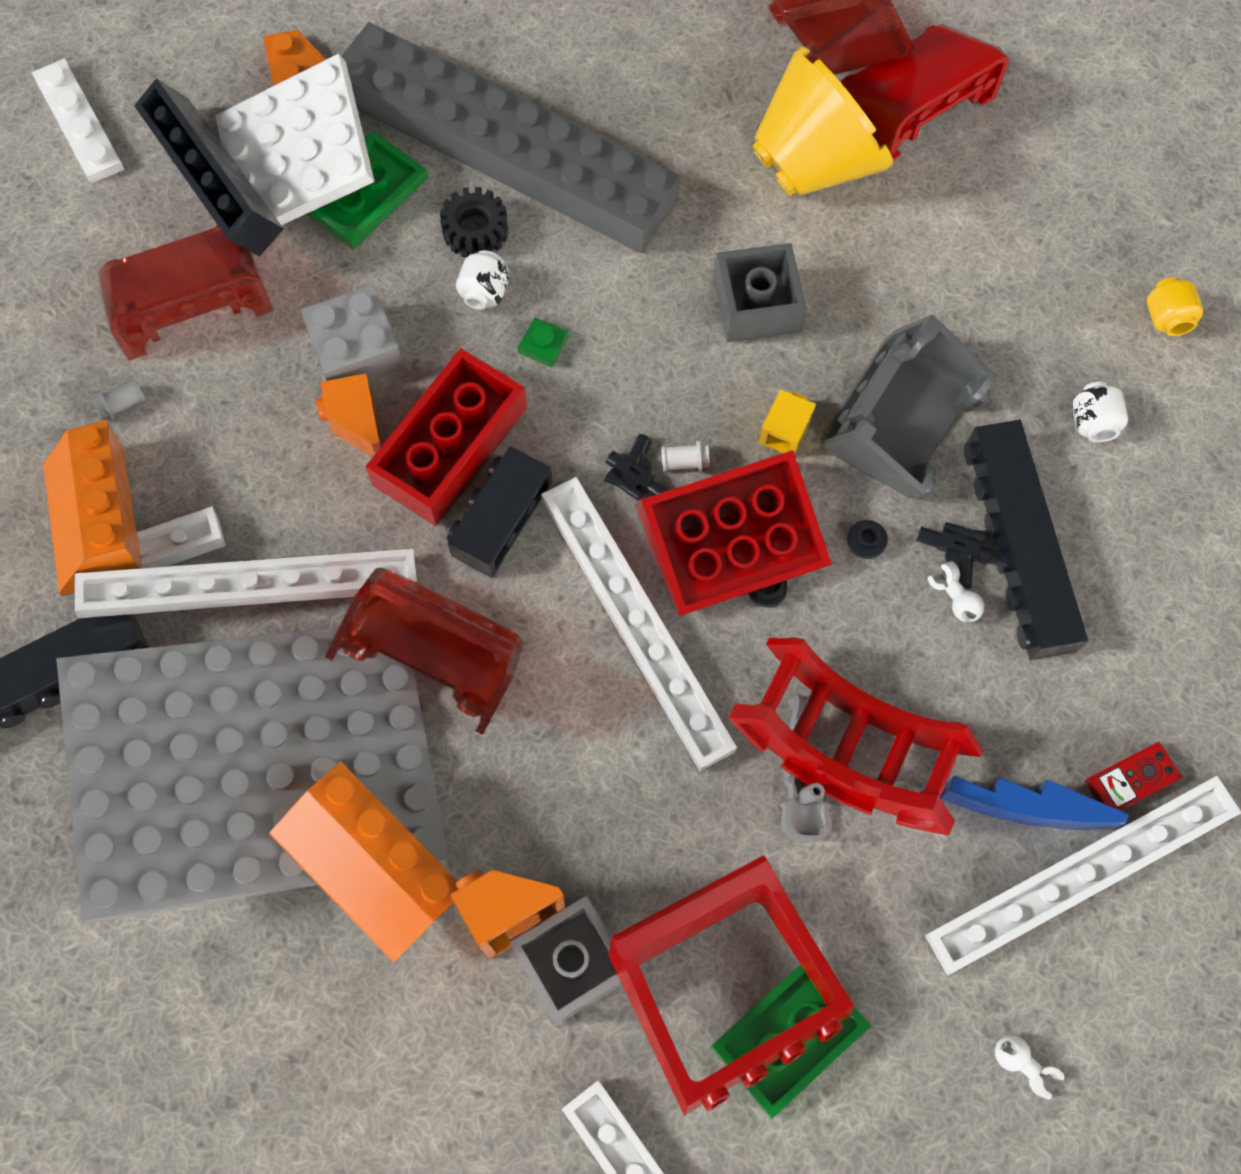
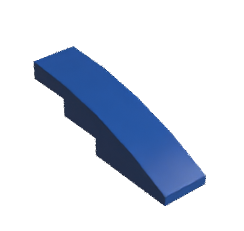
(1045, 807)

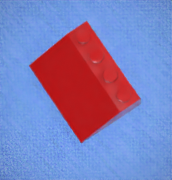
(733, 533)

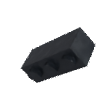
(499, 511)

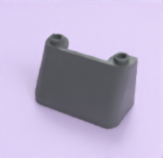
(907, 405)

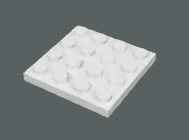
(300, 141)

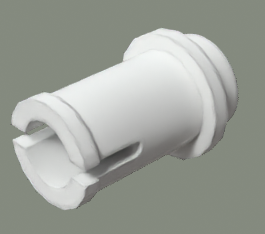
(685, 457)

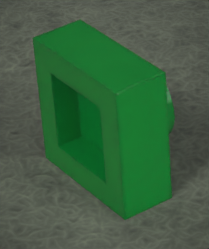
(543, 342)

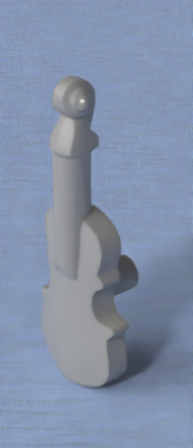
(805, 812)

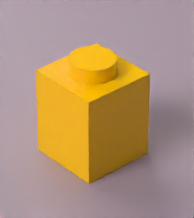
(787, 422)

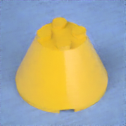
(816, 131)

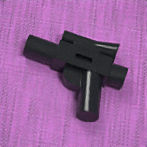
(634, 471)
(960, 547)

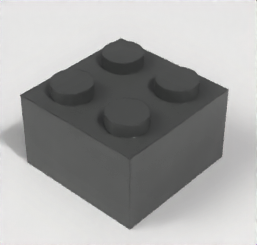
(759, 292)

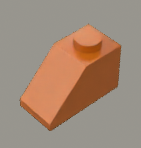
(351, 411)

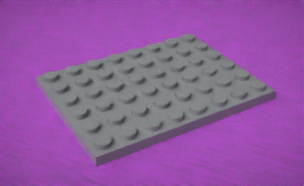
(208, 744)

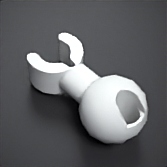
(964, 603)
(1018, 1057)

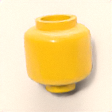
(1175, 306)

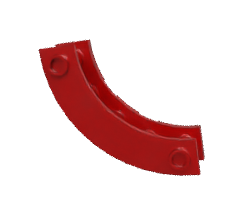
(766, 729)

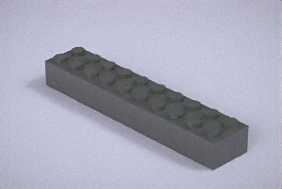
(510, 138)

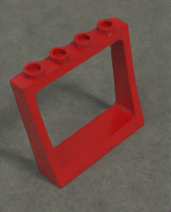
(692, 914)

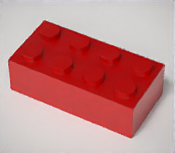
(447, 436)

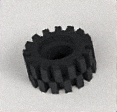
(469, 205)

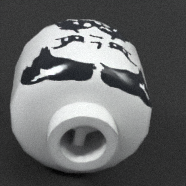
(483, 280)
(1100, 412)

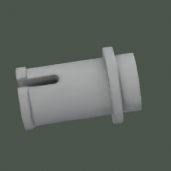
(118, 399)

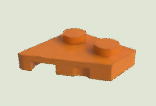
(290, 55)

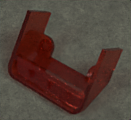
(433, 638)

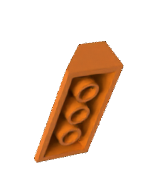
(90, 505)
(366, 861)
(503, 907)

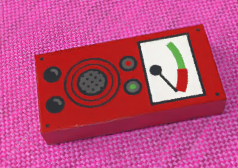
(1134, 778)

